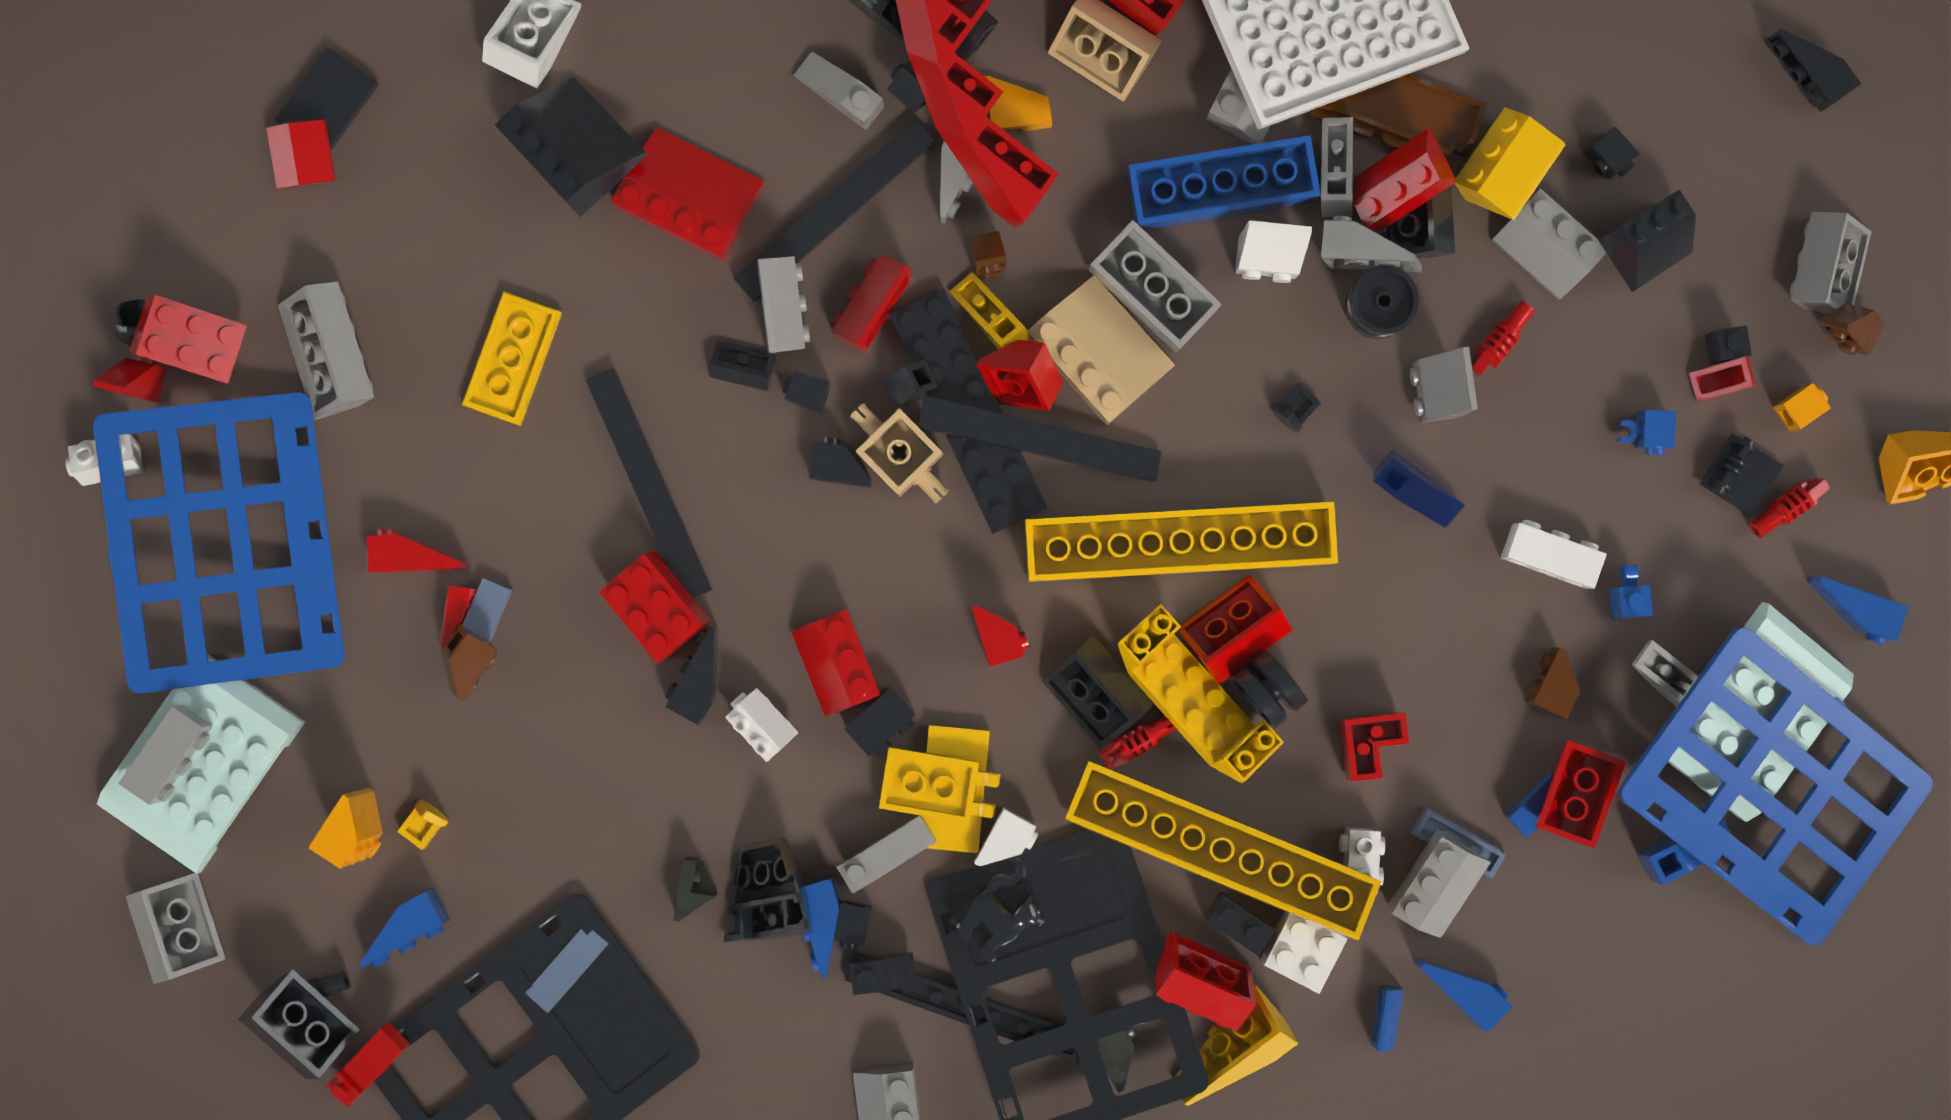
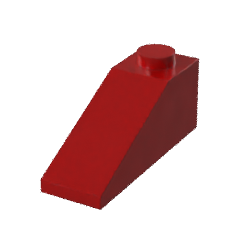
(134, 378)
(400, 553)

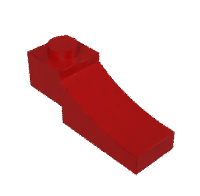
(367, 1065)

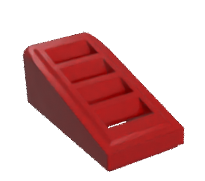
(456, 609)

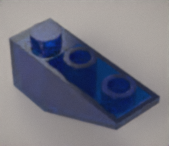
(1416, 489)

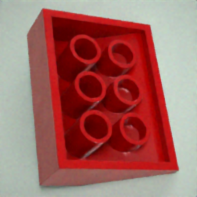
(688, 194)

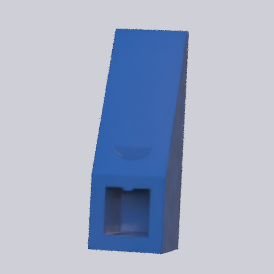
(1669, 860)
(824, 912)
(409, 921)

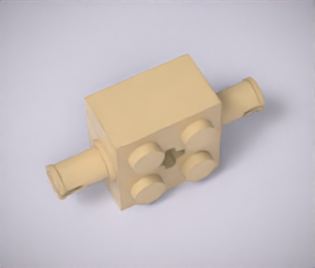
(879, 454)

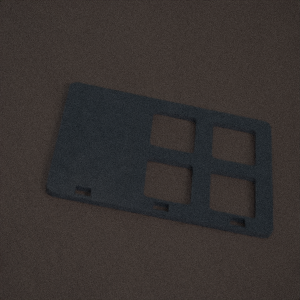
(1088, 903)
(604, 1030)

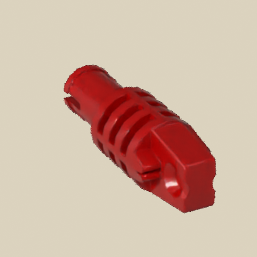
(1502, 339)
(1789, 506)
(1135, 742)

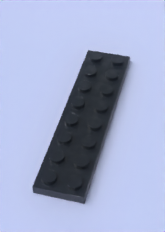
(994, 473)

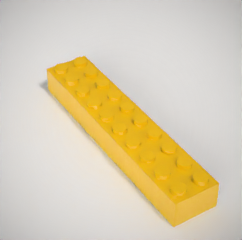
(1181, 541)
(1223, 850)

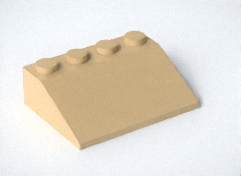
(1101, 349)

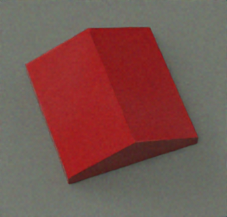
(301, 153)

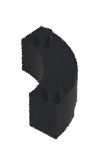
(905, 84)

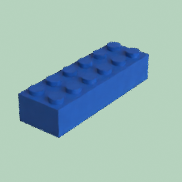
(1223, 183)

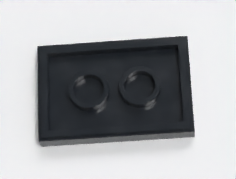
(330, 93)

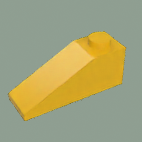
(989, 312)

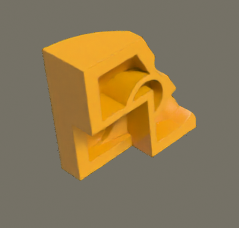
(1020, 108)

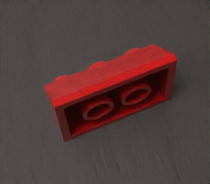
(1401, 181)
(871, 302)
(1235, 629)
(836, 662)
(1580, 794)
(1205, 982)

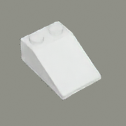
(529, 37)
(1271, 250)

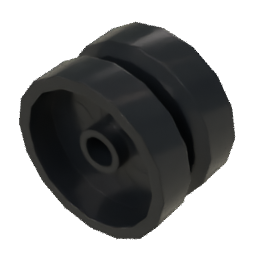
(1399, 296)
(1265, 693)

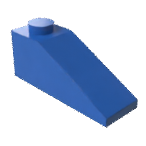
(1864, 612)
(1472, 995)

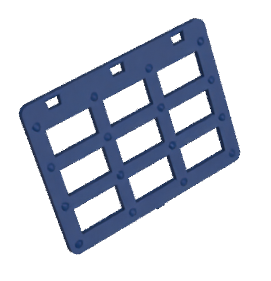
(303, 503)
(1707, 841)

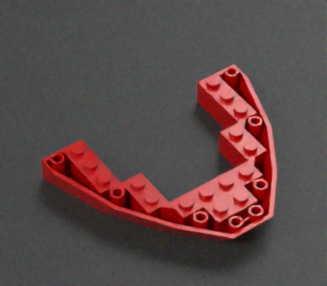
(961, 97)

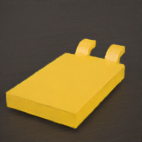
(935, 786)

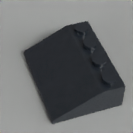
(571, 143)

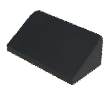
(742, 365)

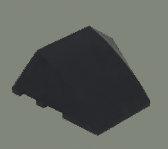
(769, 894)

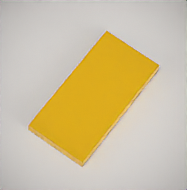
(512, 358)
(967, 745)

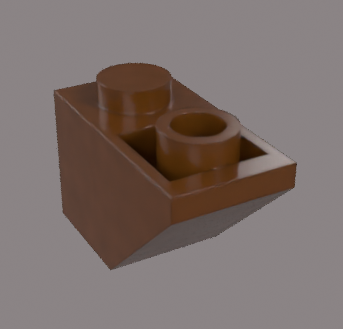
(988, 255)
(1853, 328)
(466, 659)
(1556, 685)

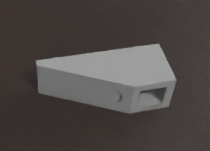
(953, 182)

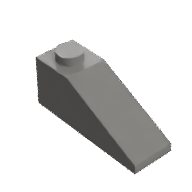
(840, 90)
(1337, 167)
(1664, 672)
(886, 854)

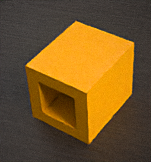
(1802, 406)

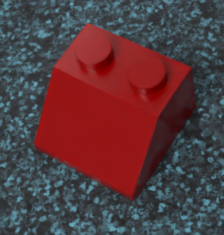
(1022, 375)
(999, 637)

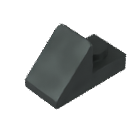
(688, 897)

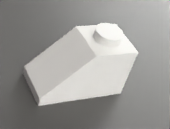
(1006, 838)

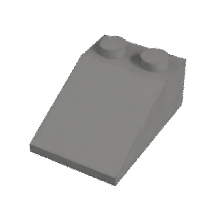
(1359, 248)
(1444, 386)

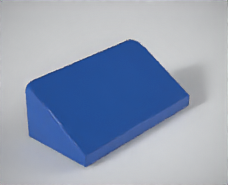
(1526, 811)
(1386, 1018)

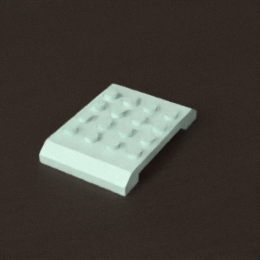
(1763, 696)
(242, 747)

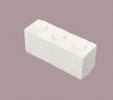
(1554, 554)

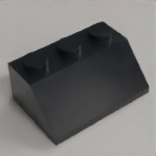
(1427, 229)
(1652, 240)
(1097, 692)
(299, 1025)

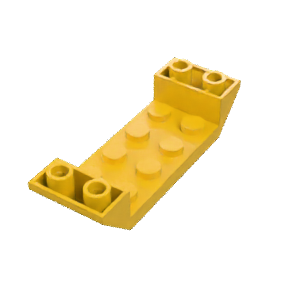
(1194, 698)

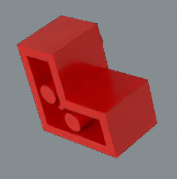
(1362, 738)

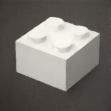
(1303, 951)

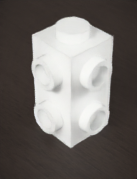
(84, 462)
(760, 724)
(1363, 851)

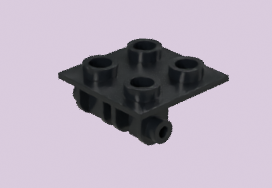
(1741, 474)

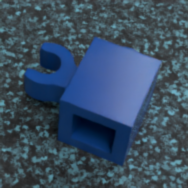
(1651, 431)
(1629, 598)

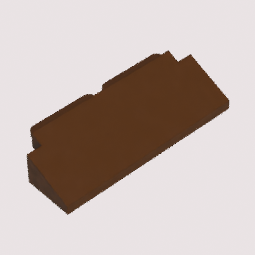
(1406, 108)

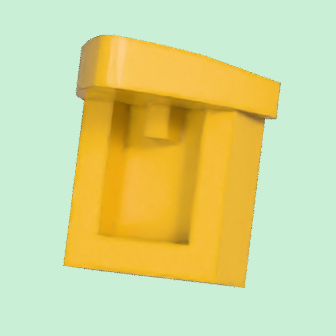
(422, 824)

